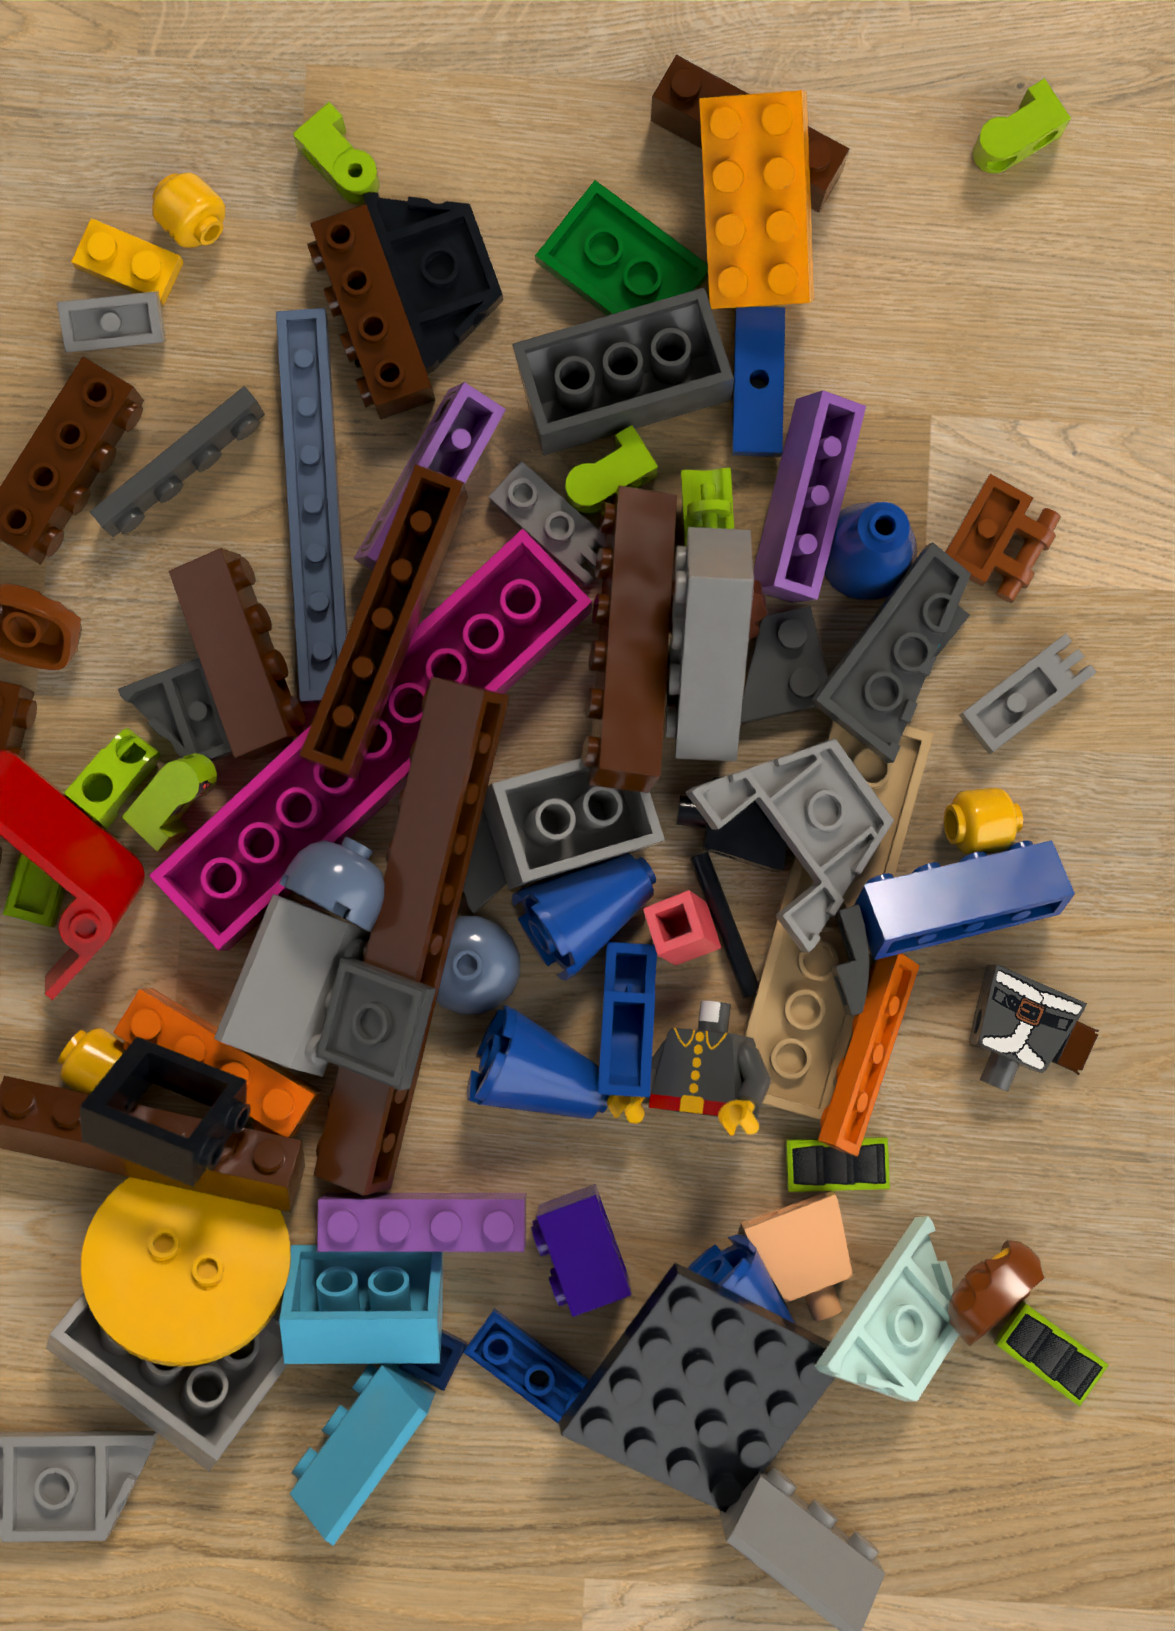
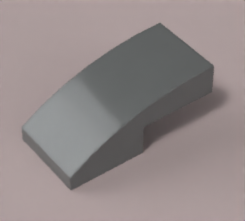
(852, 975)

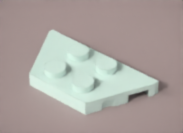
(899, 1324)

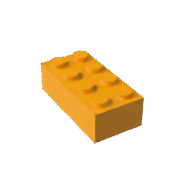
(757, 199)

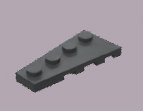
(883, 671)

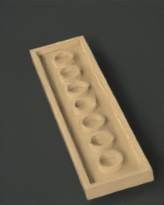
(797, 1005)

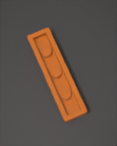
(868, 1054)

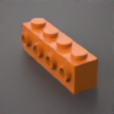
(276, 1095)

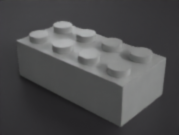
(709, 643)

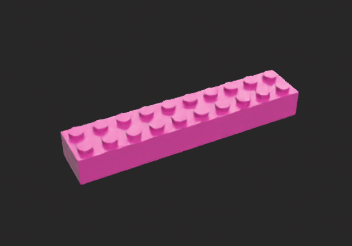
(478, 636)

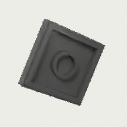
(375, 1023)

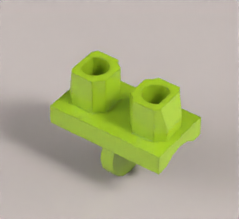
(707, 499)

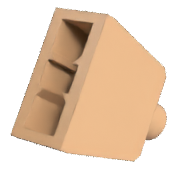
(804, 1251)

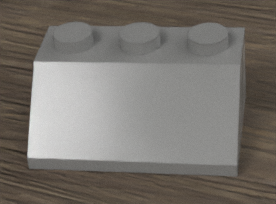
(289, 984)
(805, 1550)

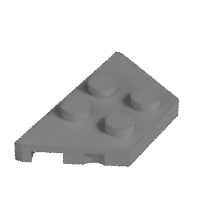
(67, 1482)

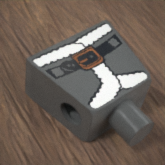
(1020, 1024)

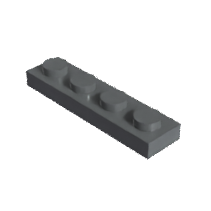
(164, 475)

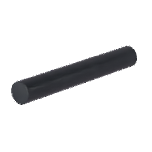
(725, 924)

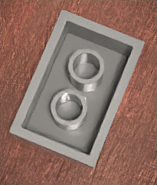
(559, 823)

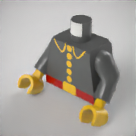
(704, 1074)

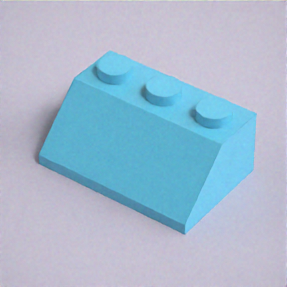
(362, 1307)
(359, 1447)

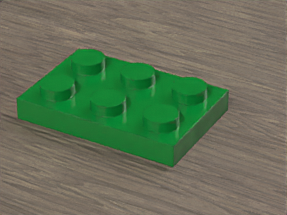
(618, 255)

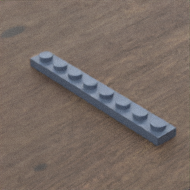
(312, 496)

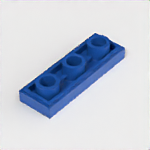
(758, 354)
(515, 1354)

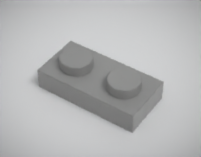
(111, 321)

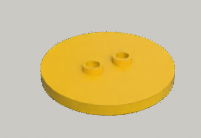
(183, 1271)

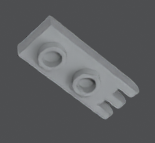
(549, 521)
(1025, 695)

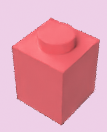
(682, 928)

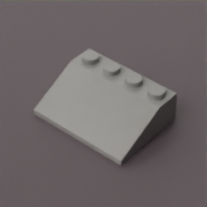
(187, 1405)

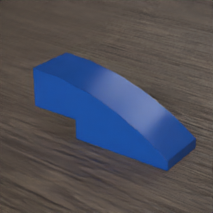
(627, 1020)

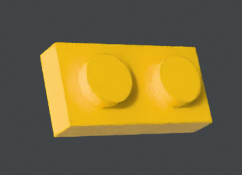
(126, 260)

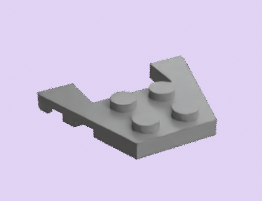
(822, 815)

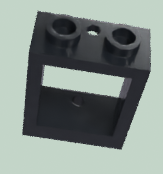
(111, 1128)

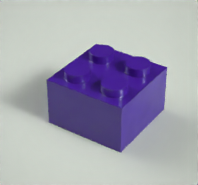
(583, 1251)

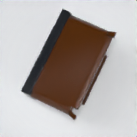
(1076, 1047)

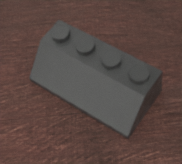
(624, 371)

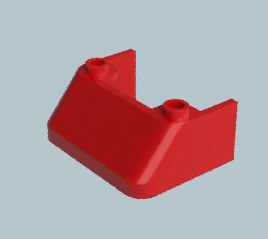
(76, 855)

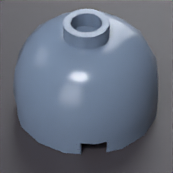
(338, 880)
(478, 967)

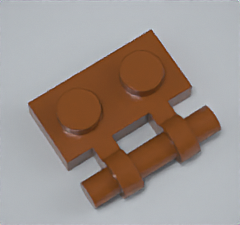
(988, 529)

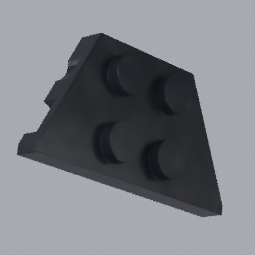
(437, 270)

